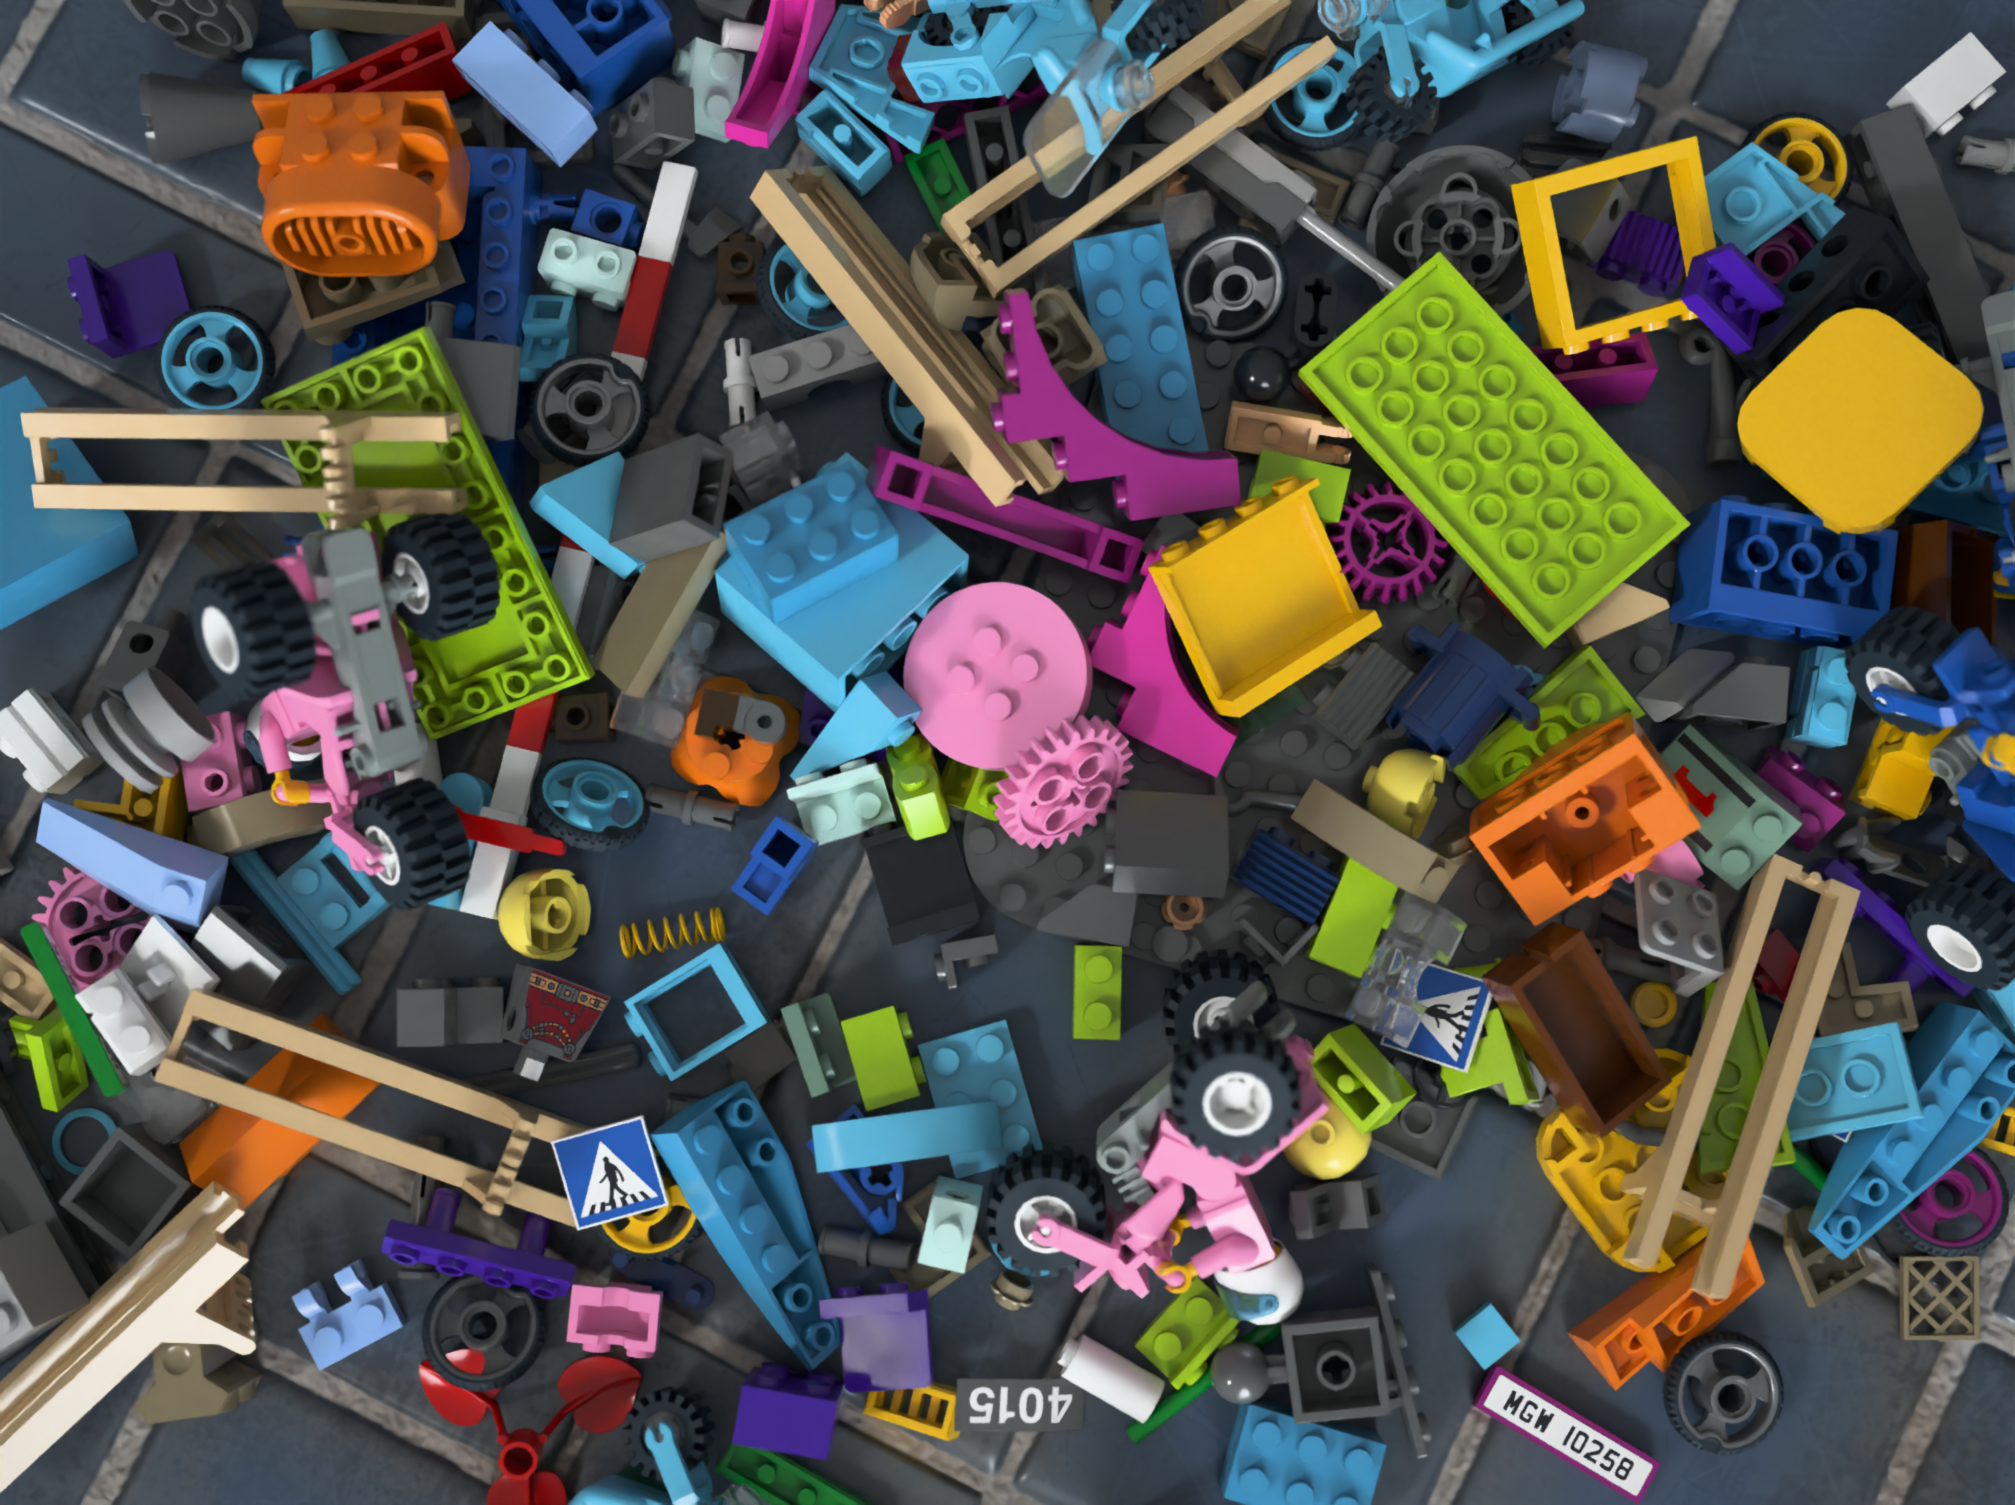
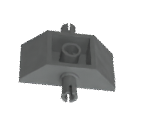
(483, 371)

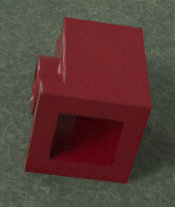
(1775, 965)

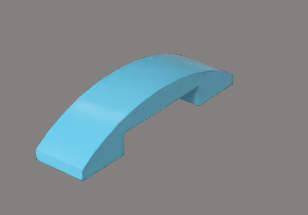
(906, 1136)

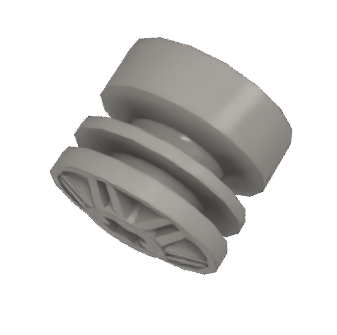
(141, 737)

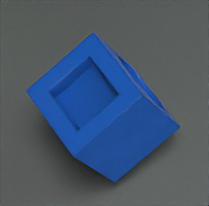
(598, 209)

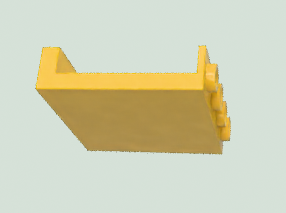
(1260, 598)

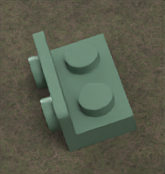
(819, 1043)

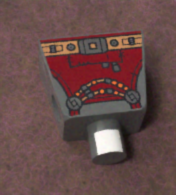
(548, 1018)

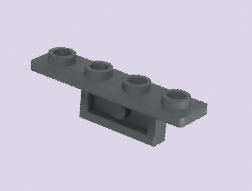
(1400, 1379)

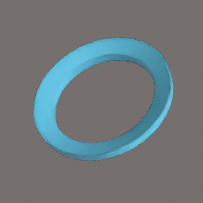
(98, 1114)

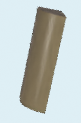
(656, 615)

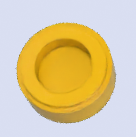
(1653, 1003)

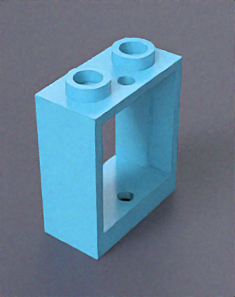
(643, 1021)

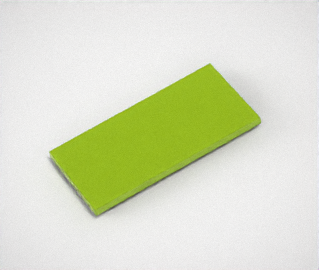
(530, 640)

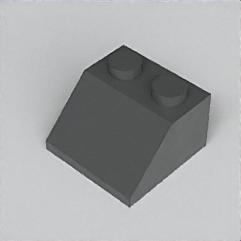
(1741, 698)

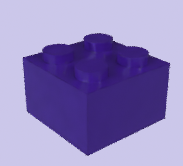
(789, 1411)

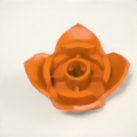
(742, 774)

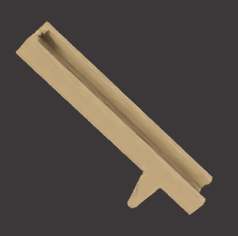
(1242, 111)
(879, 299)
(336, 496)
(1662, 1175)
(484, 1185)
(134, 1311)

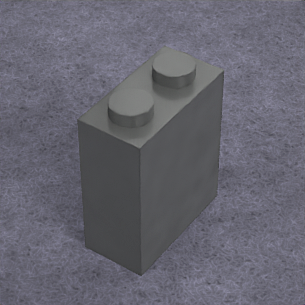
(671, 498)
(1168, 843)

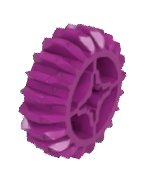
(1398, 556)

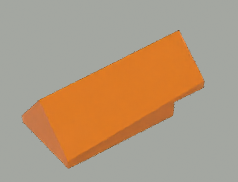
(253, 1152)
(1659, 1317)

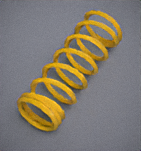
(717, 931)

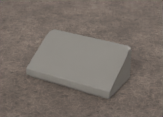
(1682, 682)

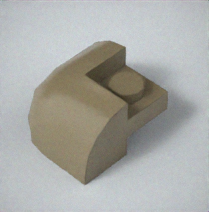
(949, 280)

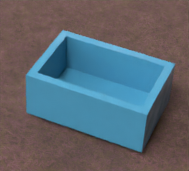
(811, 542)
(1298, 1463)

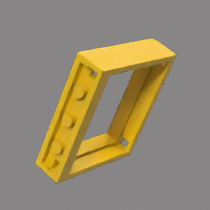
(1543, 249)

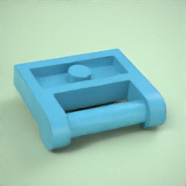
(326, 897)

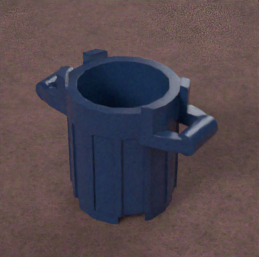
(1460, 695)

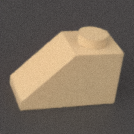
(1615, 612)

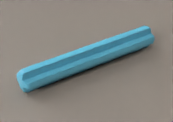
(294, 921)

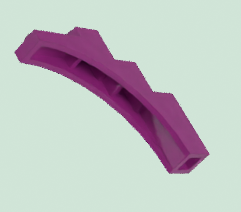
(1039, 406)

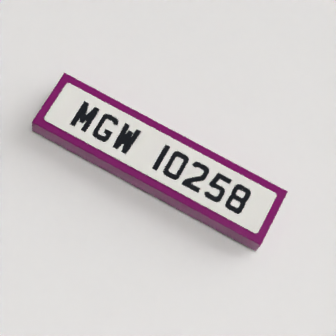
(1566, 1433)

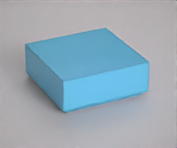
(1486, 1335)

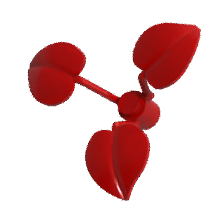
(596, 1390)

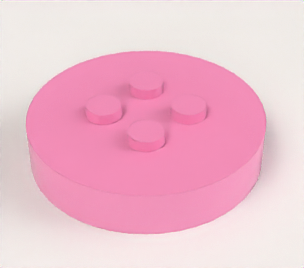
(996, 672)

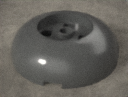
(1459, 184)

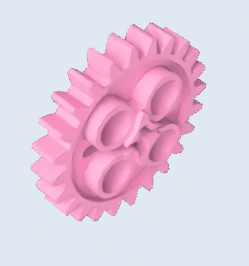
(1063, 781)
(101, 909)

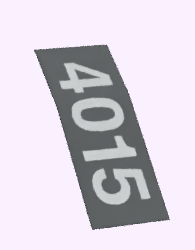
(1018, 1405)

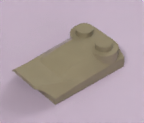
(336, 304)

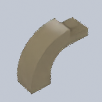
(255, 823)
(1374, 842)

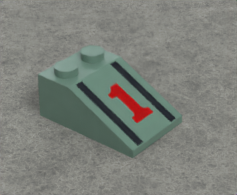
(1738, 810)

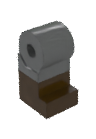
(742, 715)

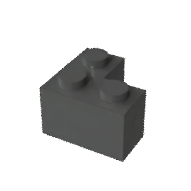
(450, 1015)

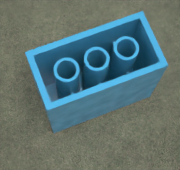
(48, 549)

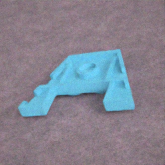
(854, 70)
(1759, 196)

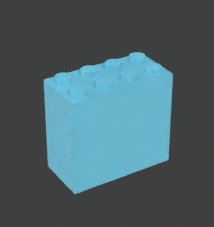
(863, 625)

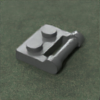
(1146, 208)

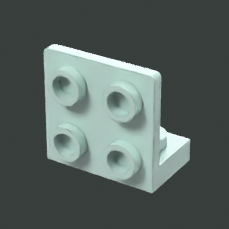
(843, 802)

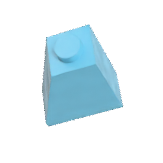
(584, 510)

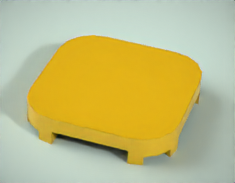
(1859, 420)
(1591, 1170)

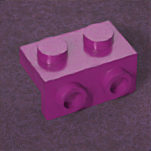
(1818, 799)

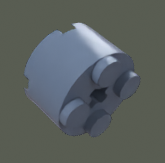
(1598, 92)

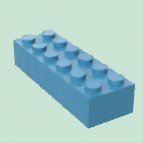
(1136, 314)

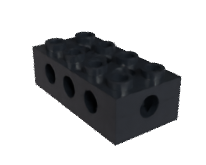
(1853, 266)

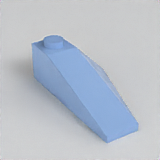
(137, 864)

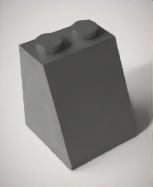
(253, 965)

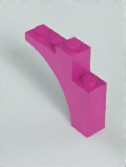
(780, 72)
(1164, 705)

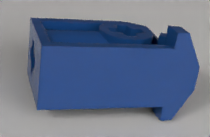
(874, 1201)

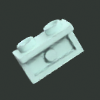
(715, 81)
(587, 268)

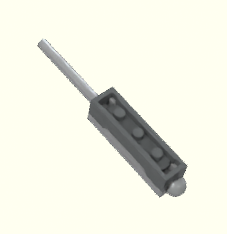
(1253, 181)

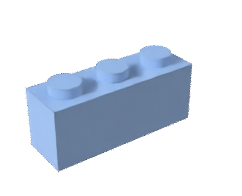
(526, 92)

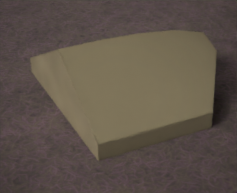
(1814, 1265)

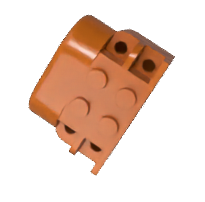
(359, 180)
(1581, 817)

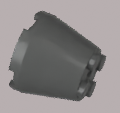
(204, 26)

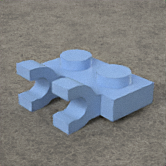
(352, 1326)

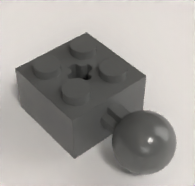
(1317, 1394)

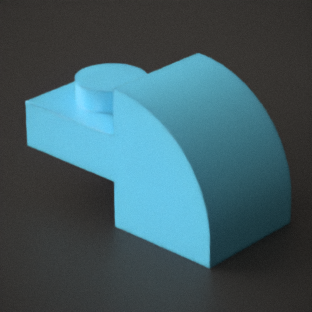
(548, 333)

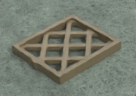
(1972, 1297)

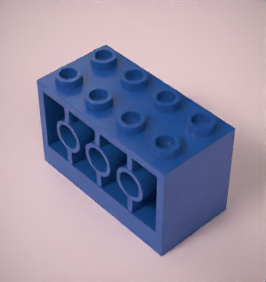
(597, 44)
(1780, 575)

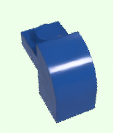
(775, 864)

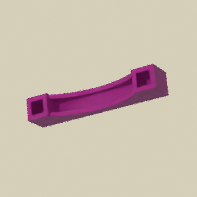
(1022, 521)

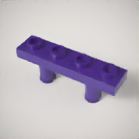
(1880, 913)
(459, 1255)

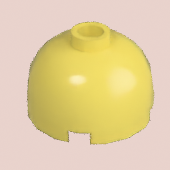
(1404, 789)
(544, 913)
(1328, 1146)

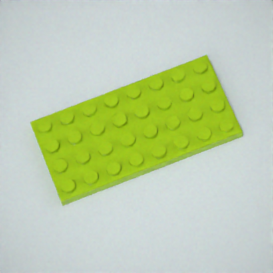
(1493, 449)

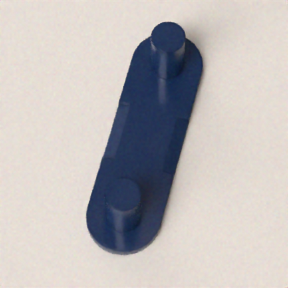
(669, 1276)

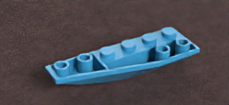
(1963, 1085)
(752, 1212)

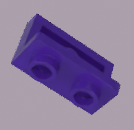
(1729, 295)

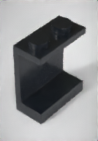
(920, 882)

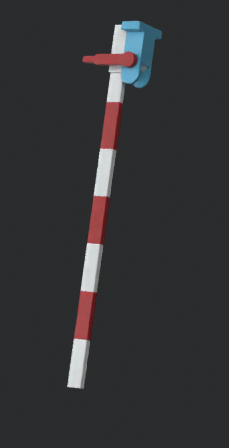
(498, 818)

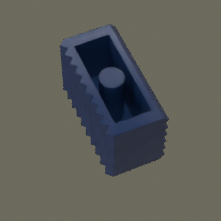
(1286, 875)

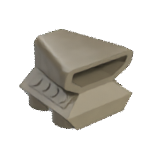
(1064, 335)
(196, 1382)

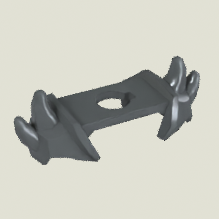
(1885, 856)

